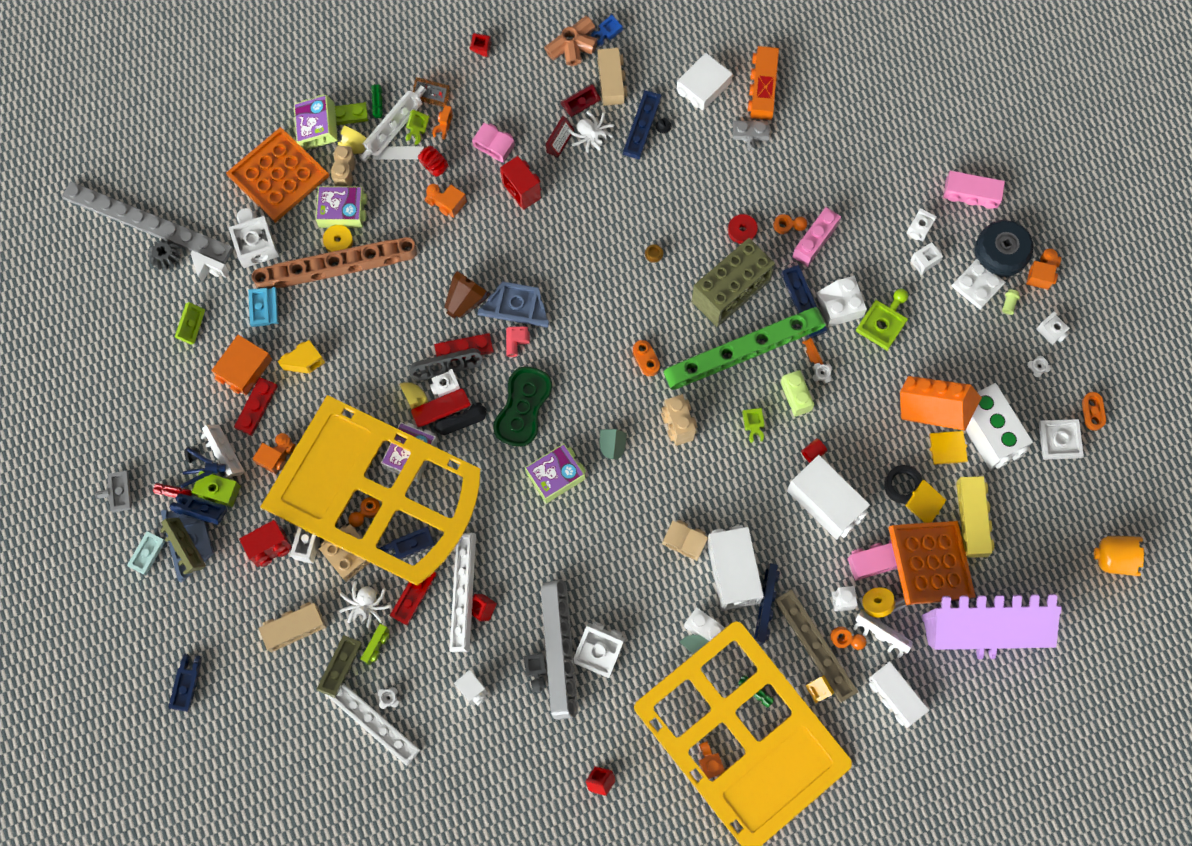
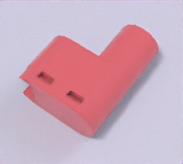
(514, 337)

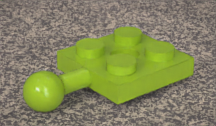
(881, 312)

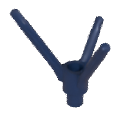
(210, 468)

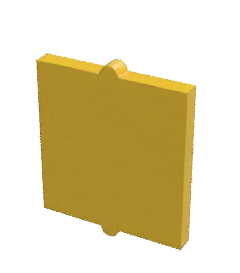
(948, 447)
(925, 502)

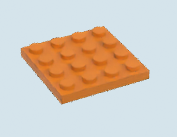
(277, 174)
(931, 562)

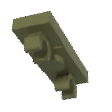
(182, 545)
(339, 666)

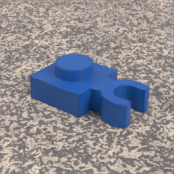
(608, 28)

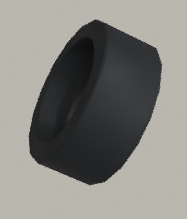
(906, 469)

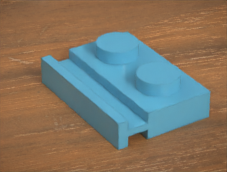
(263, 306)

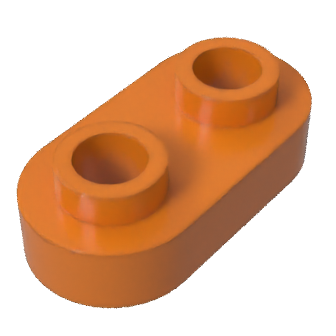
(646, 357)
(1094, 412)

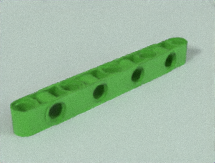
(744, 348)

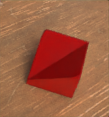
(480, 44)
(482, 607)
(600, 781)

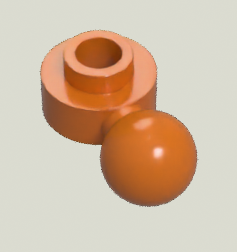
(798, 224)
(357, 518)
(857, 641)

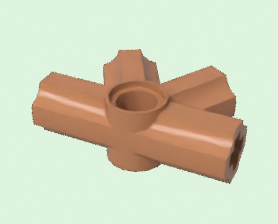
(572, 47)

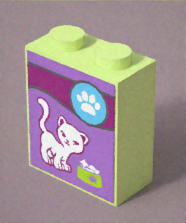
(315, 122)
(340, 206)
(555, 473)

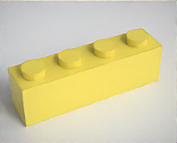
(974, 516)

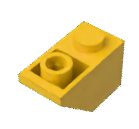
(302, 359)

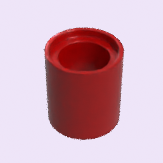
(814, 449)

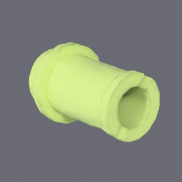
(1010, 302)

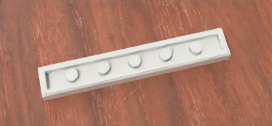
(463, 593)
(375, 725)

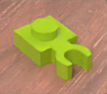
(417, 123)
(754, 421)

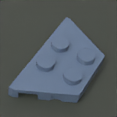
(516, 304)
(199, 535)

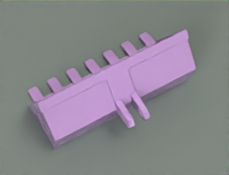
(993, 626)

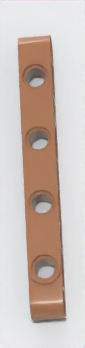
(350, 261)

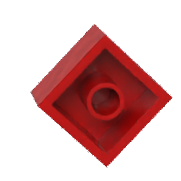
(521, 182)
(266, 544)

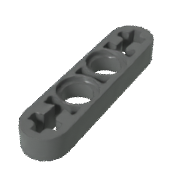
(445, 360)

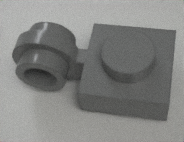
(535, 667)

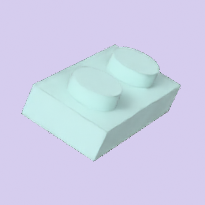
(146, 553)

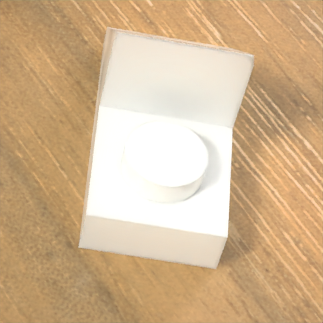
(207, 265)

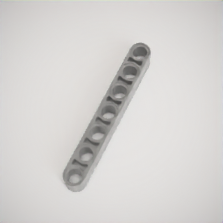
(559, 650)

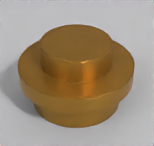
(654, 253)

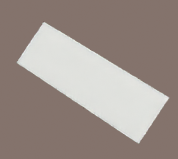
(399, 152)

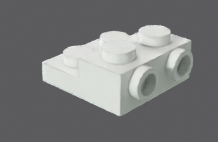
(599, 649)

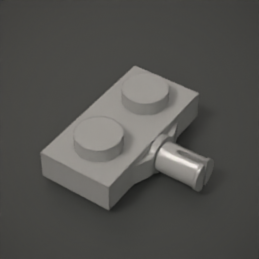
(751, 132)
(117, 491)

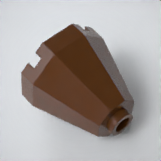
(463, 296)

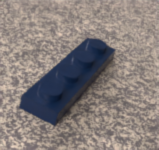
(642, 124)
(800, 293)
(765, 612)

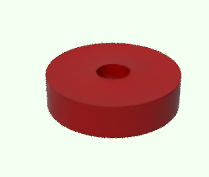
(739, 221)

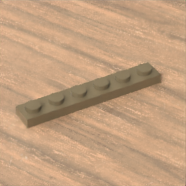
(816, 646)

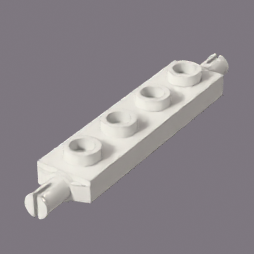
(392, 123)

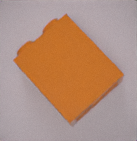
(241, 365)

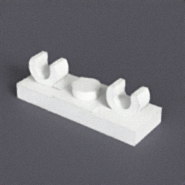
(222, 450)
(883, 633)

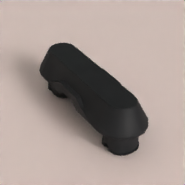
(469, 417)

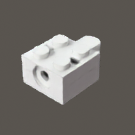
(254, 239)

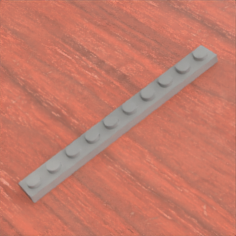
(147, 222)

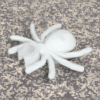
(591, 131)
(364, 604)

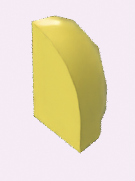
(353, 139)
(413, 394)

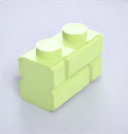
(797, 393)

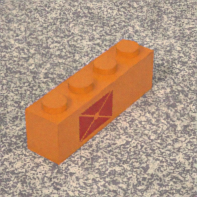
(764, 83)

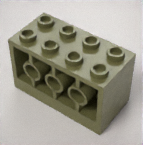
(732, 282)

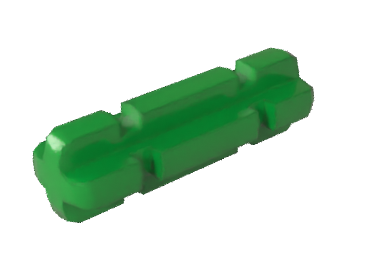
(377, 101)
(766, 700)

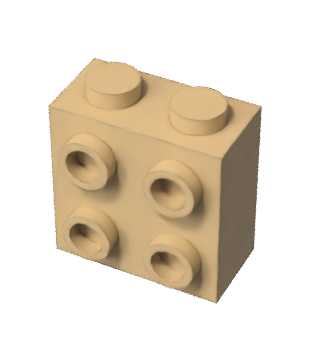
(680, 423)
(343, 561)

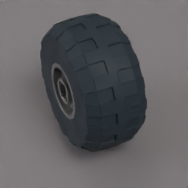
(1004, 248)

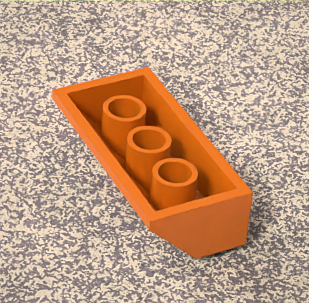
(938, 402)

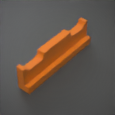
(812, 352)

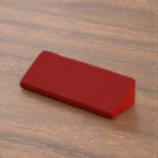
(440, 407)

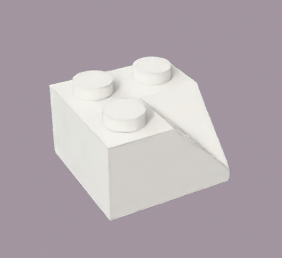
(841, 301)

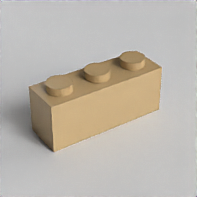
(611, 76)
(292, 627)

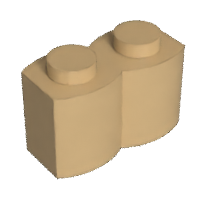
(343, 166)
(685, 540)

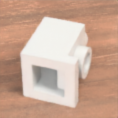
(921, 225)
(920, 257)
(1053, 329)
(452, 384)
(844, 599)

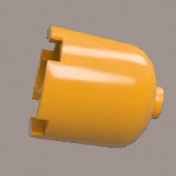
(1120, 555)

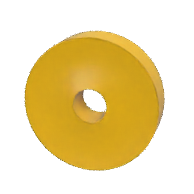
(335, 232)
(881, 609)

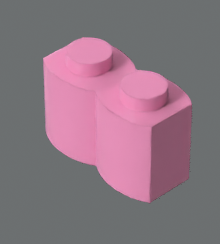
(493, 142)

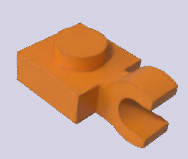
(445, 118)
(710, 764)

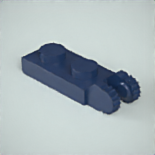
(199, 508)
(410, 543)
(185, 684)

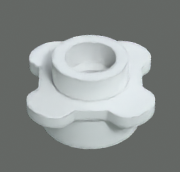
(1040, 360)
(827, 372)
(383, 694)

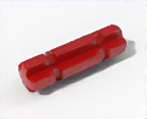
(170, 491)

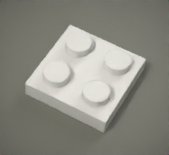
(978, 284)
(1061, 439)

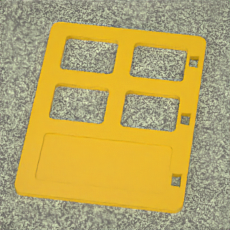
(774, 774)

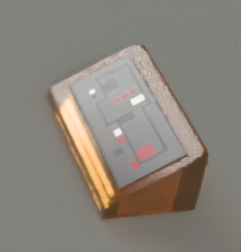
(435, 92)

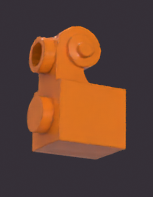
(448, 202)
(1043, 273)
(274, 458)

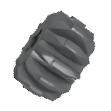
(157, 255)

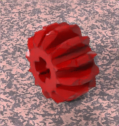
(433, 161)

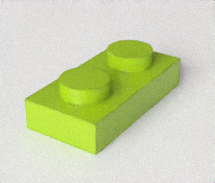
(351, 113)
(190, 323)
(372, 651)

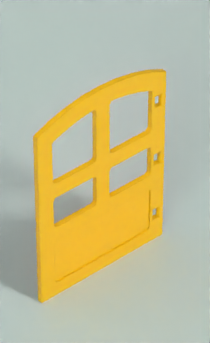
(332, 466)

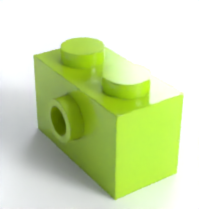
(217, 489)

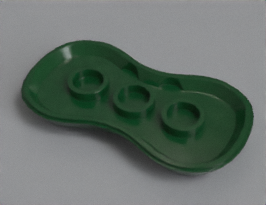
(519, 418)

